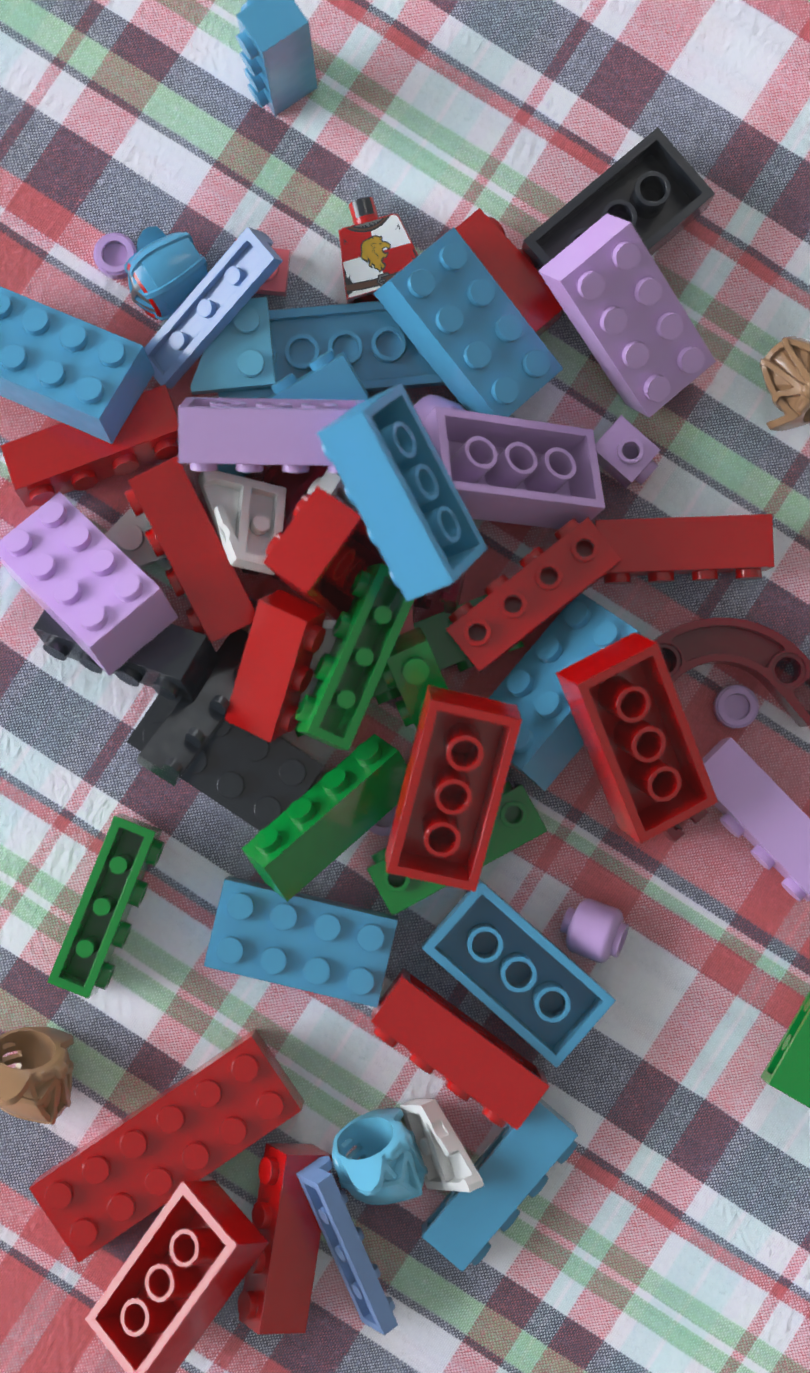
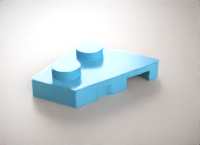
(240, 354)

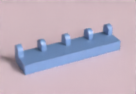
(211, 306)
(347, 1246)

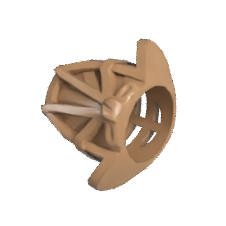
(788, 382)
(42, 1078)

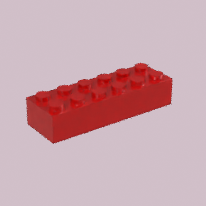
(166, 1142)

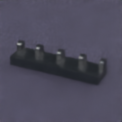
(194, 723)

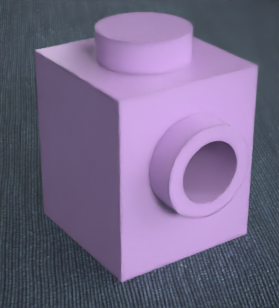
(626, 453)

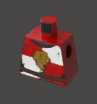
(372, 250)

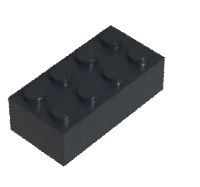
(645, 187)
(240, 769)

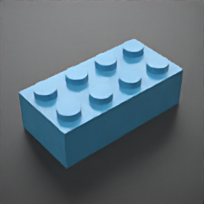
(468, 328)
(68, 367)
(403, 492)
(548, 729)
(301, 942)
(518, 973)

